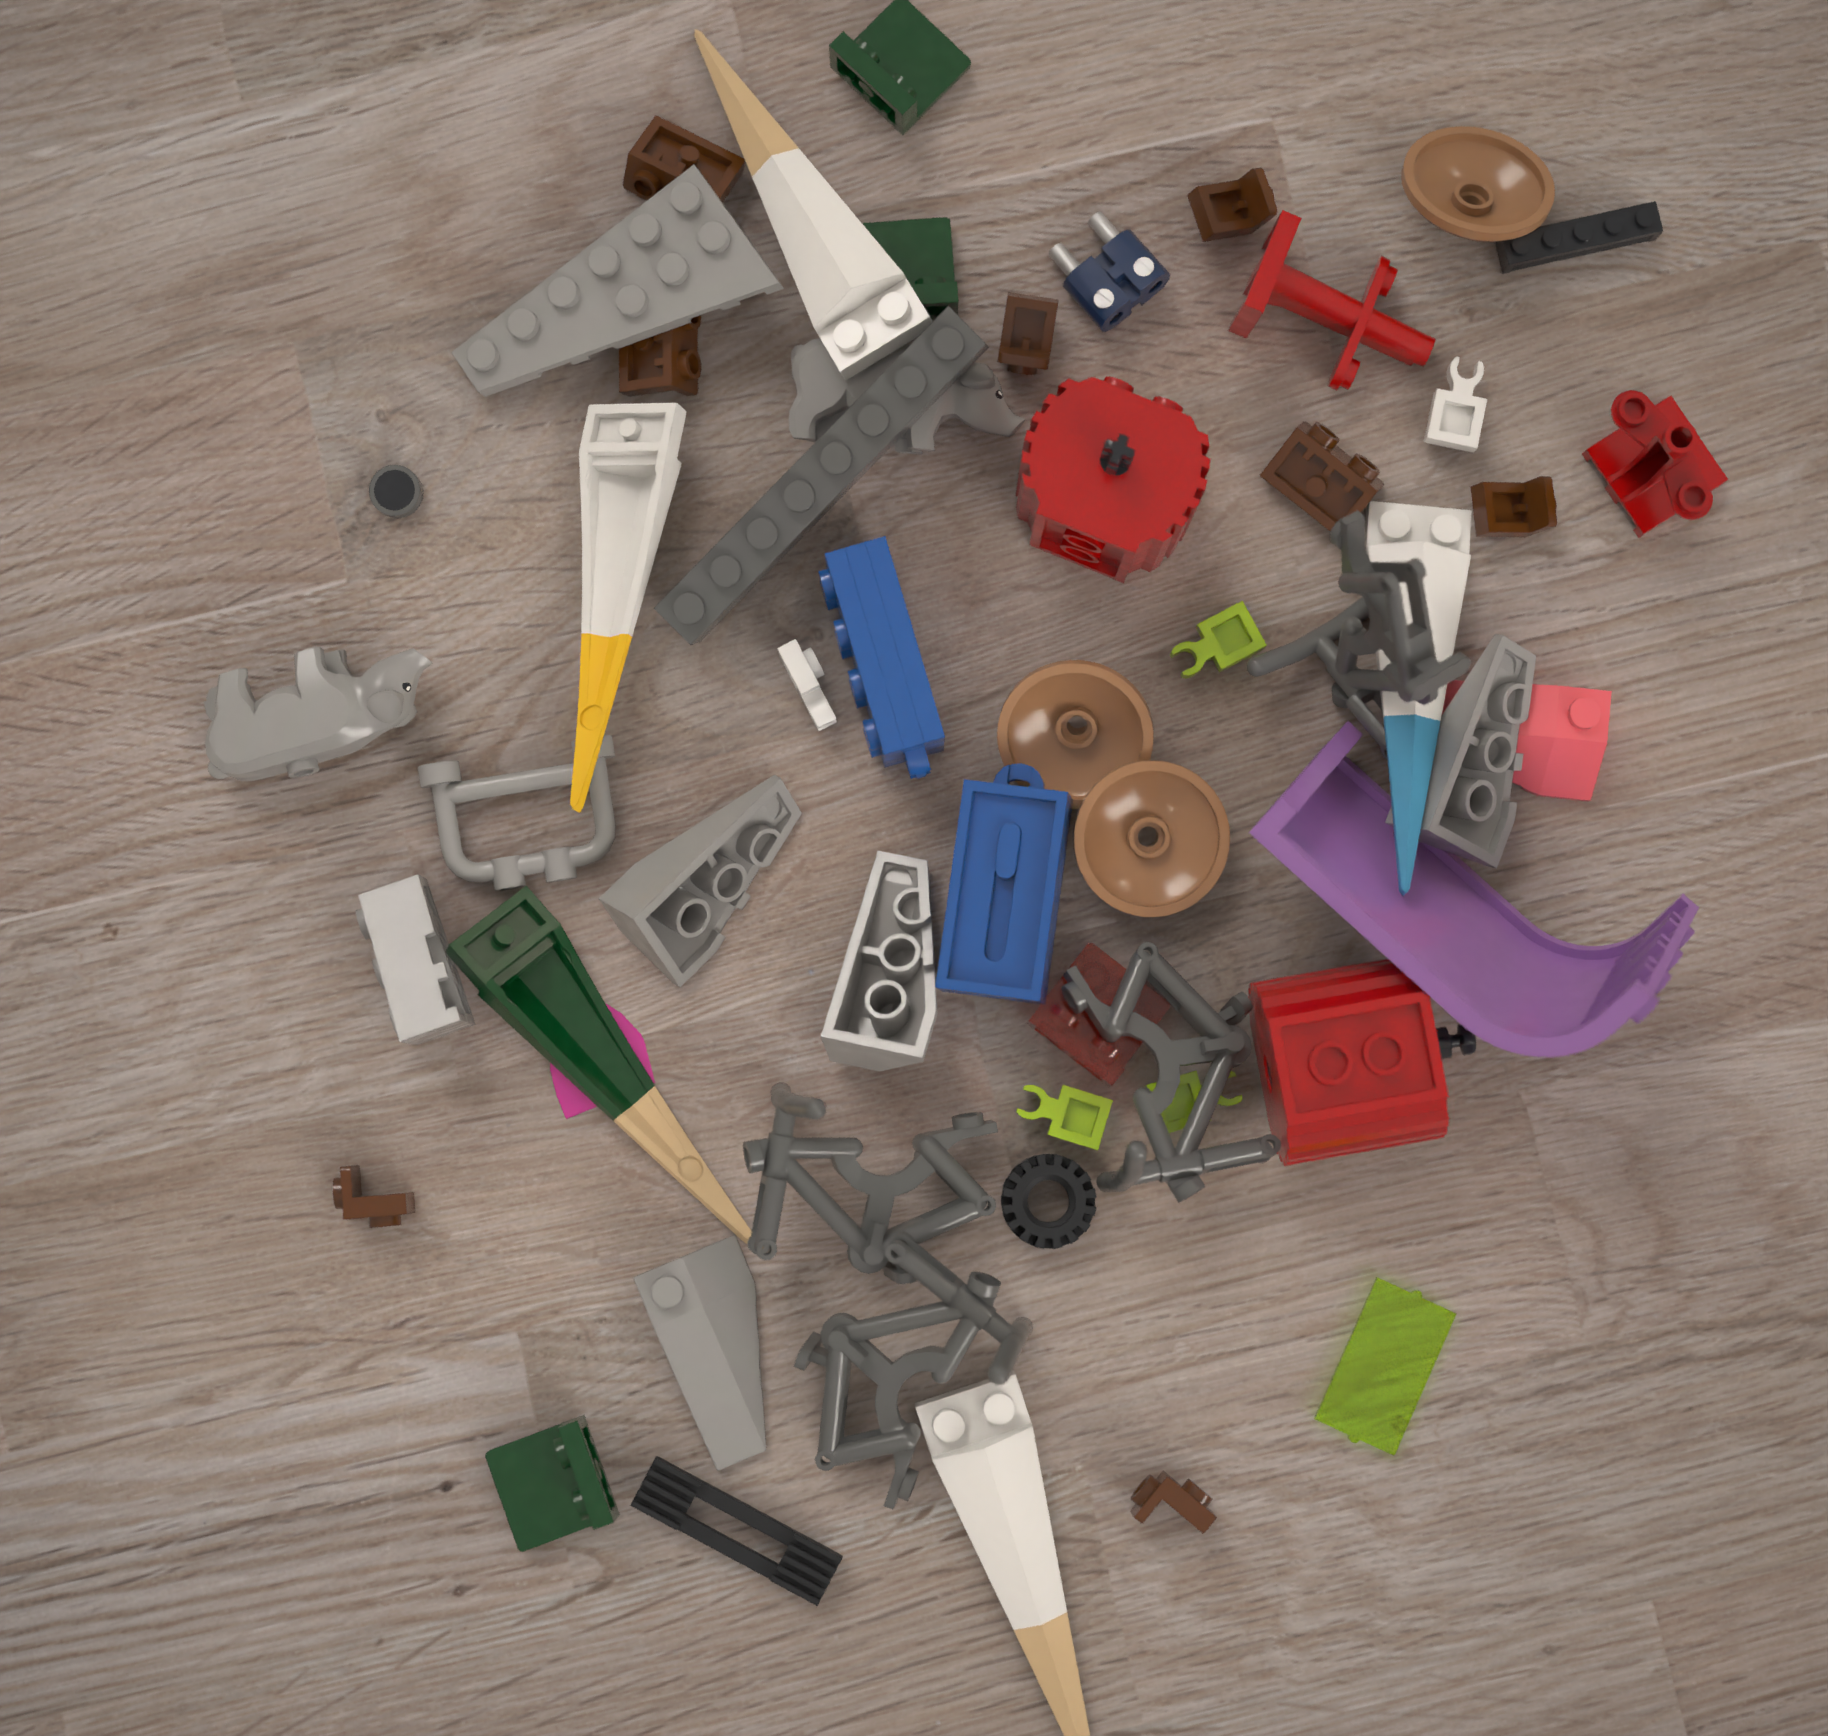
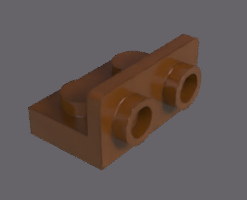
(668, 151)
(662, 363)
(1322, 475)

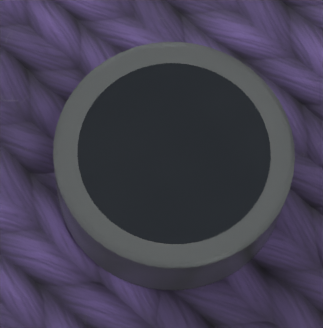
(396, 491)

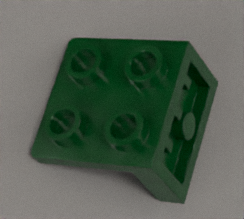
(899, 64)
(925, 257)
(552, 1484)

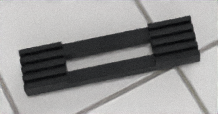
(805, 1564)

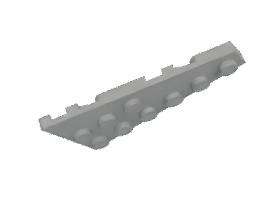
(634, 282)

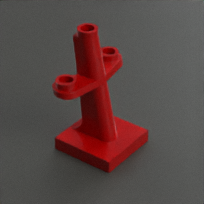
(1293, 290)
(1655, 462)

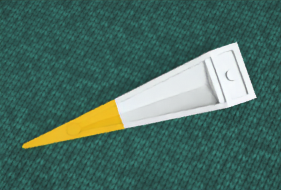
(625, 497)

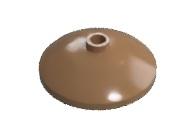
(1477, 184)
(1072, 759)
(1188, 844)

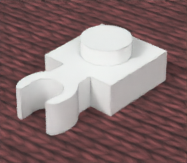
(1455, 414)
(804, 671)

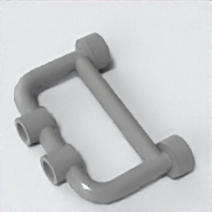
(509, 871)

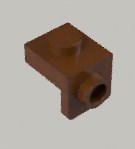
(1233, 206)
(1027, 333)
(1514, 507)
(380, 1209)
(1187, 1500)

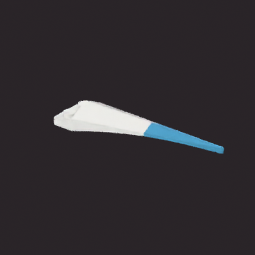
(1411, 729)

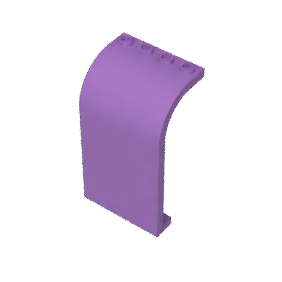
(1454, 929)

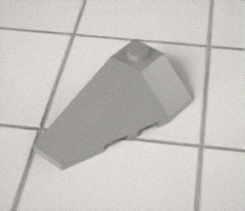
(1476, 757)
(689, 887)
(887, 980)
(711, 1338)

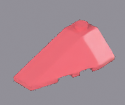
(1560, 740)

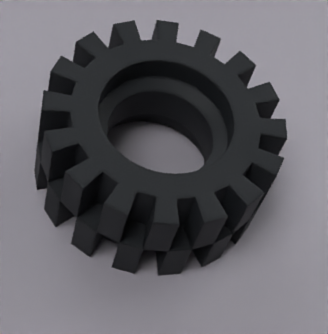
(1080, 1208)

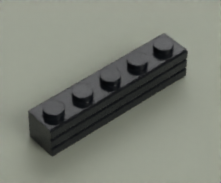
(1581, 237)

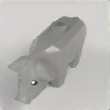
(826, 395)
(309, 721)

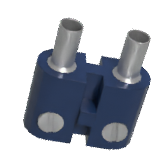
(1113, 280)

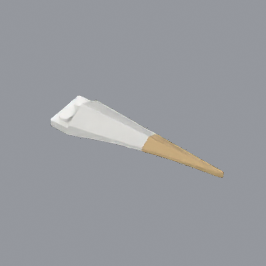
(842, 273)
(994, 1478)

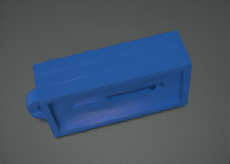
(885, 654)
(1005, 888)

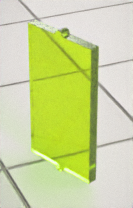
(1385, 1366)

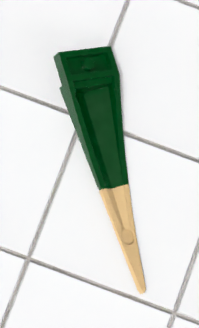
(544, 992)

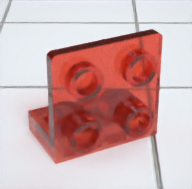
(1076, 1032)

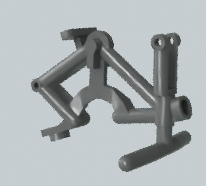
(1409, 647)
(1219, 1043)
(868, 1244)
(848, 1341)

